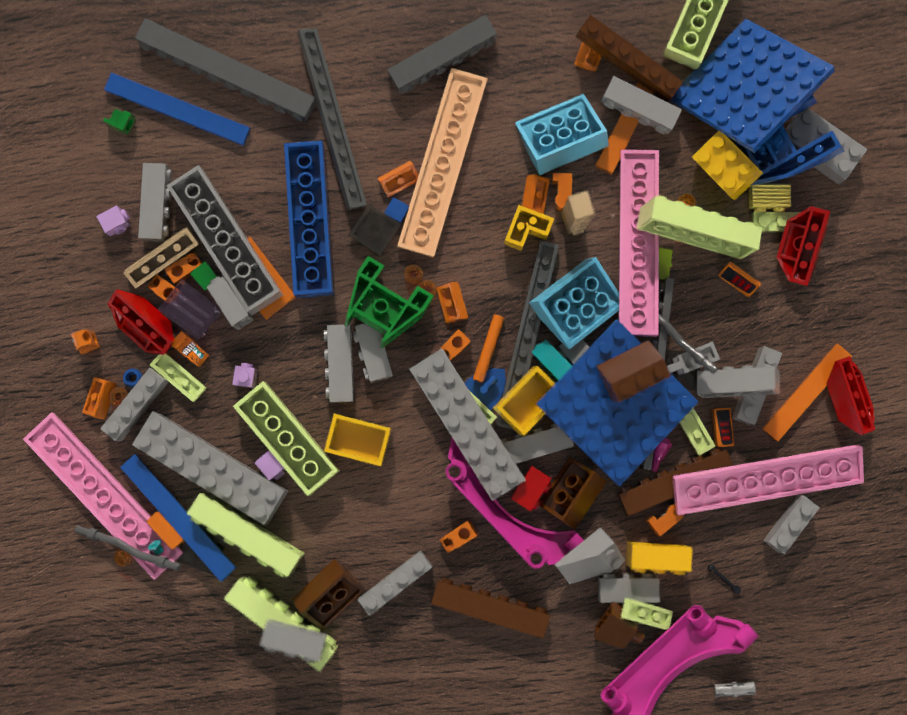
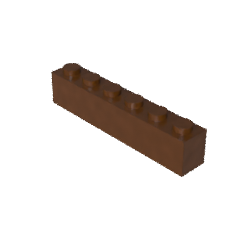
(628, 58)
(661, 488)
(490, 608)

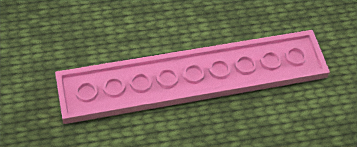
(638, 248)
(768, 479)
(97, 488)

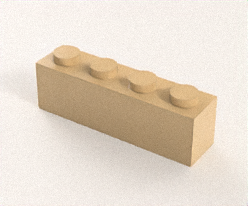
(577, 213)
(161, 257)

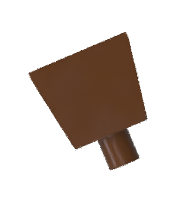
(617, 630)

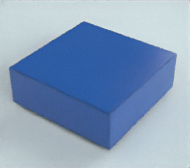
(397, 210)

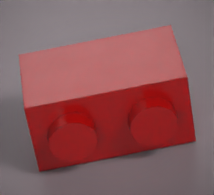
(530, 490)

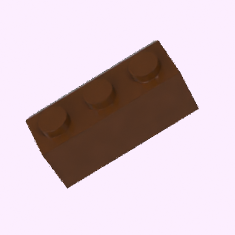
(633, 371)
(572, 492)
(328, 594)

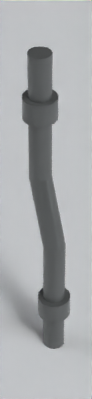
(699, 358)
(160, 561)

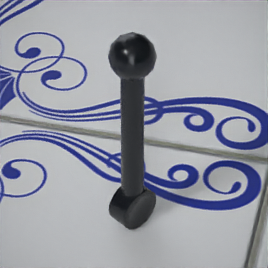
(736, 589)

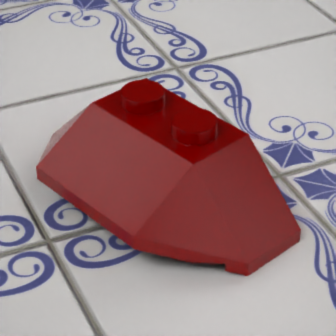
(802, 244)
(141, 322)
(851, 396)

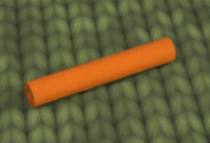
(488, 348)

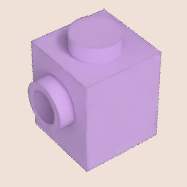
(114, 220)
(245, 376)
(270, 466)

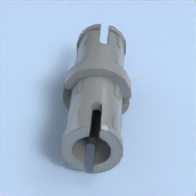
(734, 689)

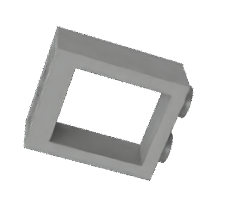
(229, 303)

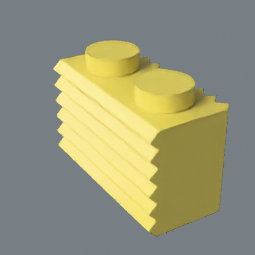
(770, 197)

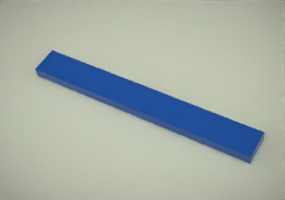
(177, 109)
(178, 517)

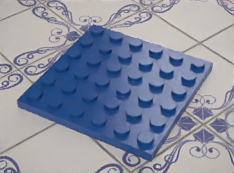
(751, 84)
(609, 432)

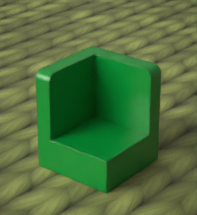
(120, 121)
(204, 274)

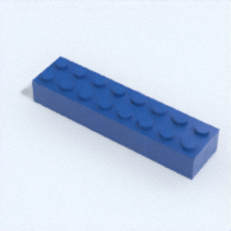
(309, 219)

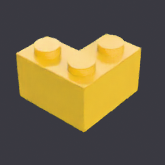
(527, 222)

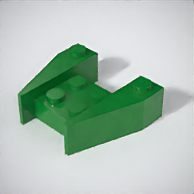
(382, 307)

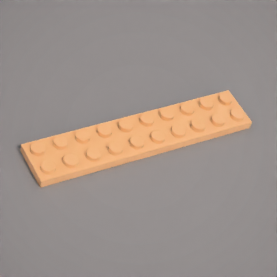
(442, 162)

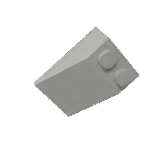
(591, 558)

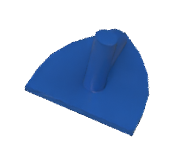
(492, 388)

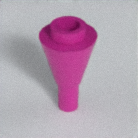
(659, 453)

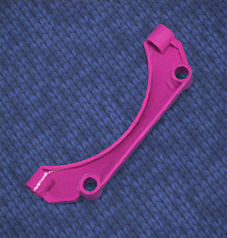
(522, 537)
(681, 646)

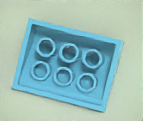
(562, 134)
(577, 302)

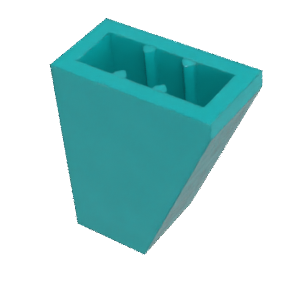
(551, 360)

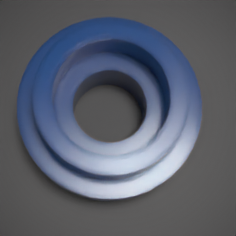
(127, 375)

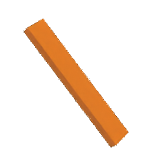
(618, 140)
(803, 395)

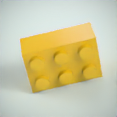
(727, 165)
(519, 404)
(357, 440)
(659, 557)

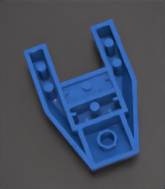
(781, 160)

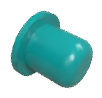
(156, 547)

